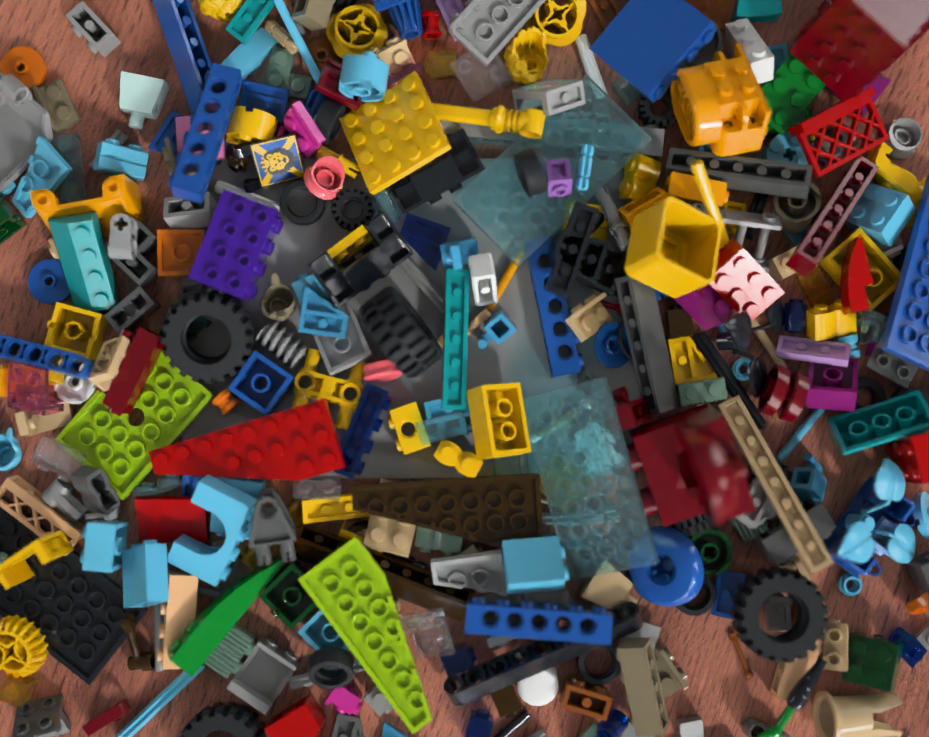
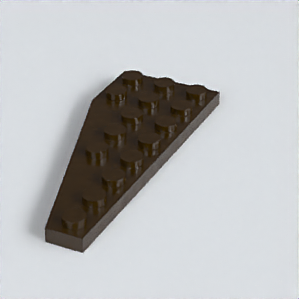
(468, 507)

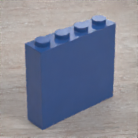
(653, 42)

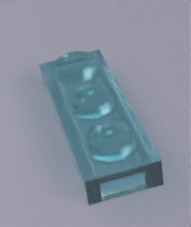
(73, 186)

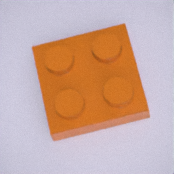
(177, 251)

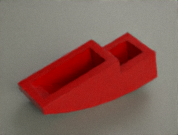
(854, 276)

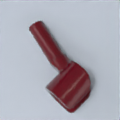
(616, 307)

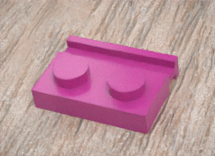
(307, 133)

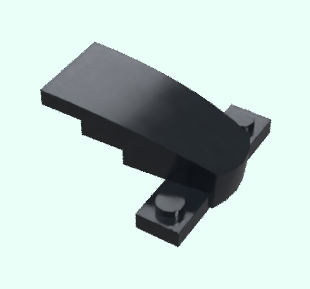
(582, 257)

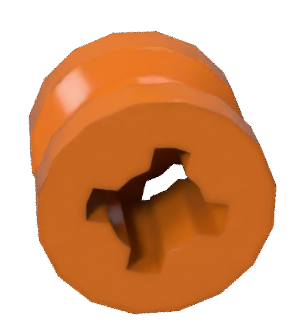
(226, 402)

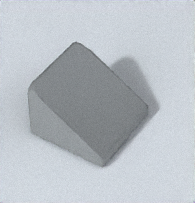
(690, 726)

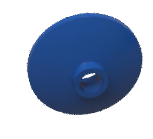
(607, 345)

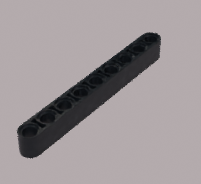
(533, 660)

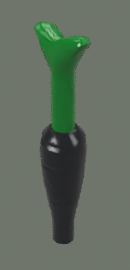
(796, 698)

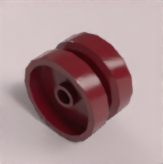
(784, 393)

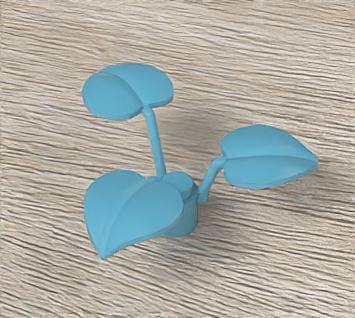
(857, 543)

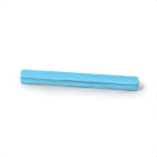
(157, 703)

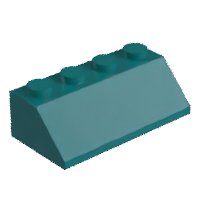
(85, 261)
(879, 423)

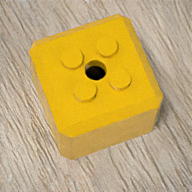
(673, 248)

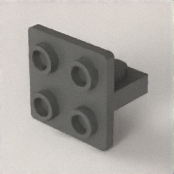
(41, 718)

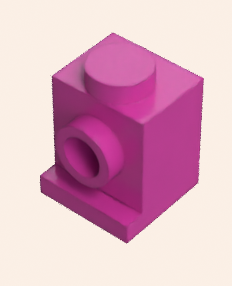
(345, 699)

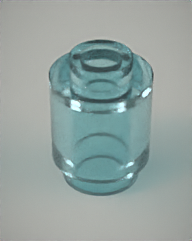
(386, 202)

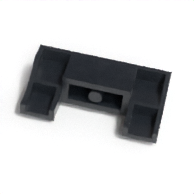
(440, 177)
(365, 265)

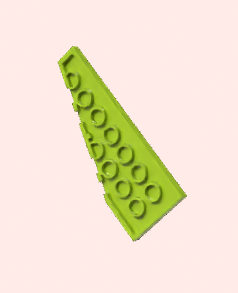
(361, 609)

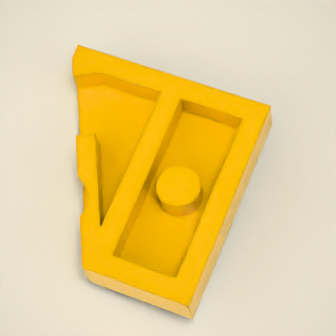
(687, 361)

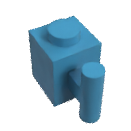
(497, 327)
(809, 481)

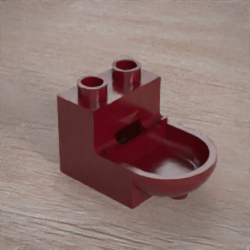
(690, 467)

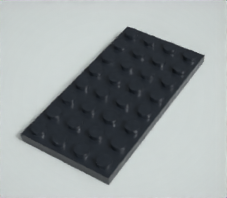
(71, 606)

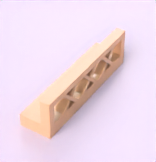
(31, 496)

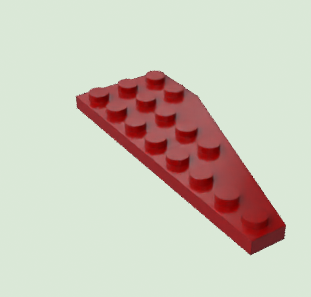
(273, 447)

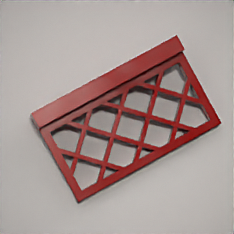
(827, 117)

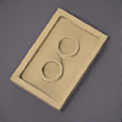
(389, 534)

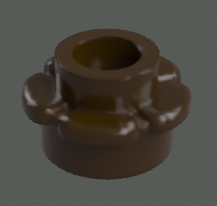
(237, 164)

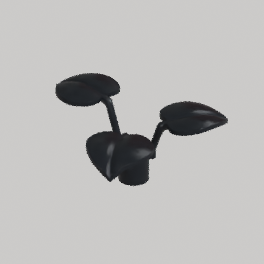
(739, 339)

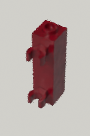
(133, 371)

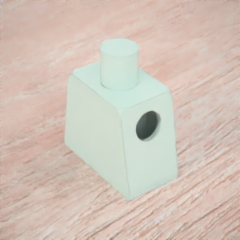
(141, 97)

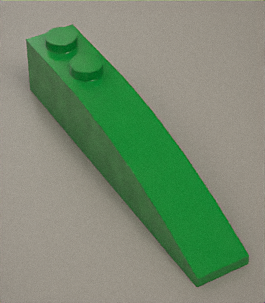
(219, 617)

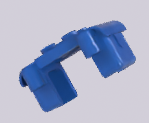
(866, 498)

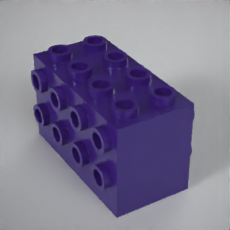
(236, 246)

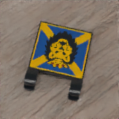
(275, 161)

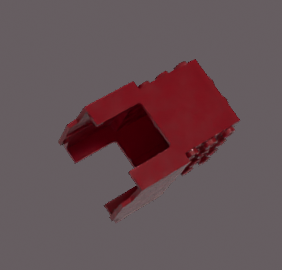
(858, 39)

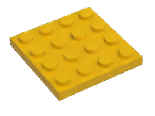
(395, 134)

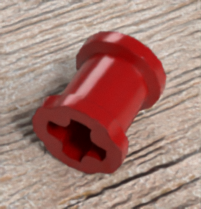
(431, 24)

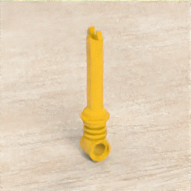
(527, 122)

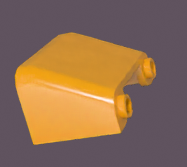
(119, 196)

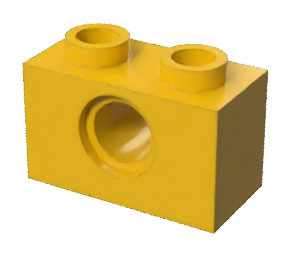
(398, 418)

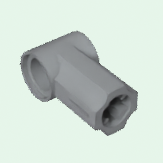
(61, 496)

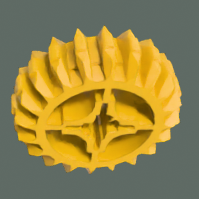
(21, 646)

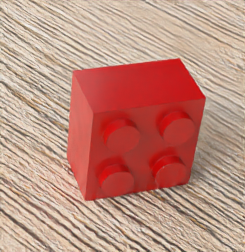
(297, 720)

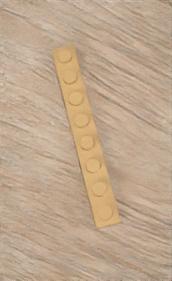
(775, 485)

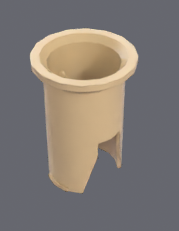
(853, 714)

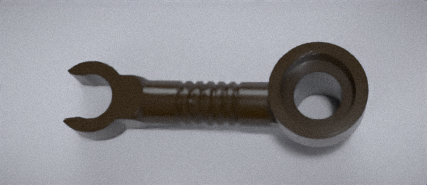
(139, 659)

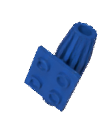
(405, 16)

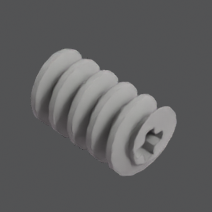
(282, 344)

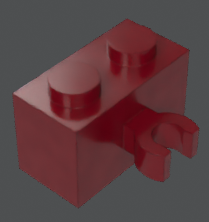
(630, 412)

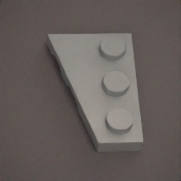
(473, 571)

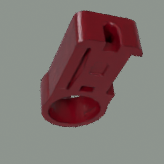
(107, 717)

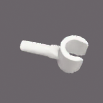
(113, 515)

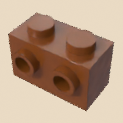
(585, 699)

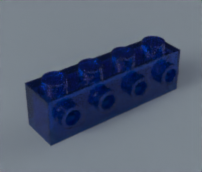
(361, 429)

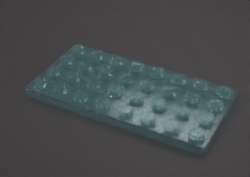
(524, 223)
(589, 480)

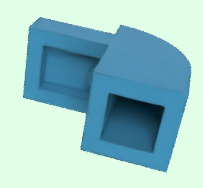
(456, 252)

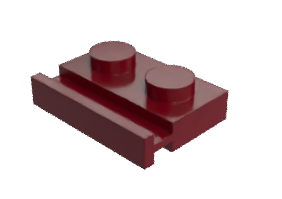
(329, 85)

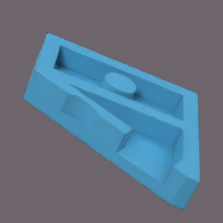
(321, 317)

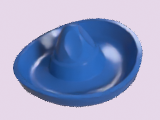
(677, 574)

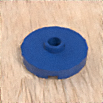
(38, 282)

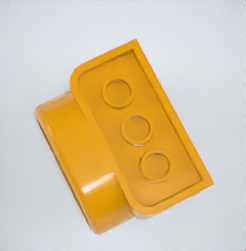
(719, 102)

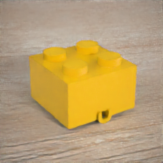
(76, 330)

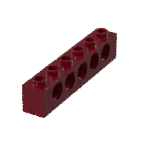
(832, 216)

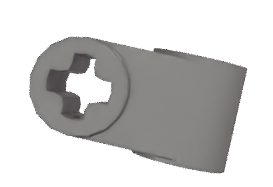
(123, 240)

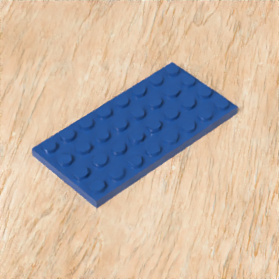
(908, 320)

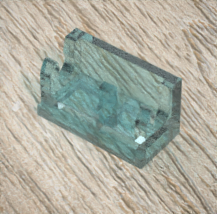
(871, 326)

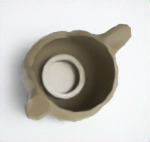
(278, 300)

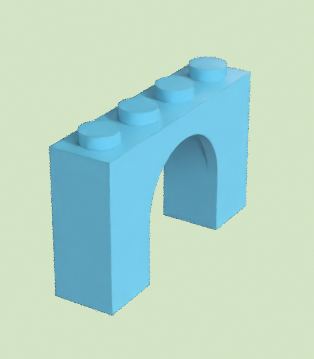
(235, 512)

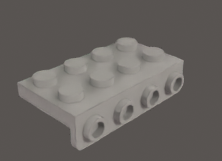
(490, 25)

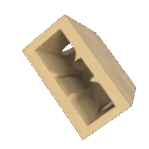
(608, 589)

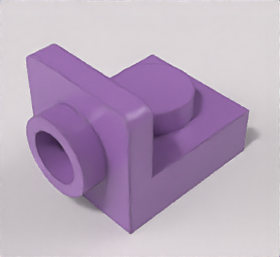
(558, 177)

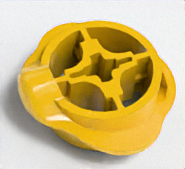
(341, 22)
(568, 35)

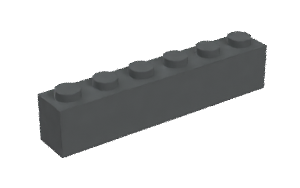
(746, 173)
(647, 344)

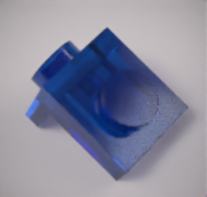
(912, 649)

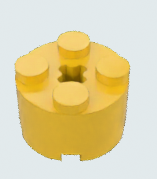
(250, 126)

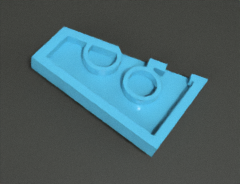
(45, 171)

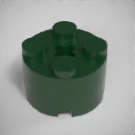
(719, 547)

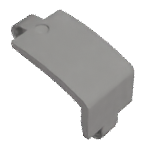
(20, 126)

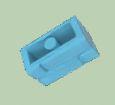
(118, 159)

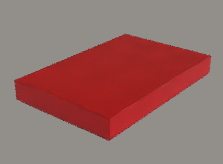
(170, 517)

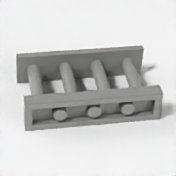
(765, 221)

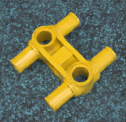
(329, 387)

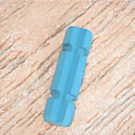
(584, 167)

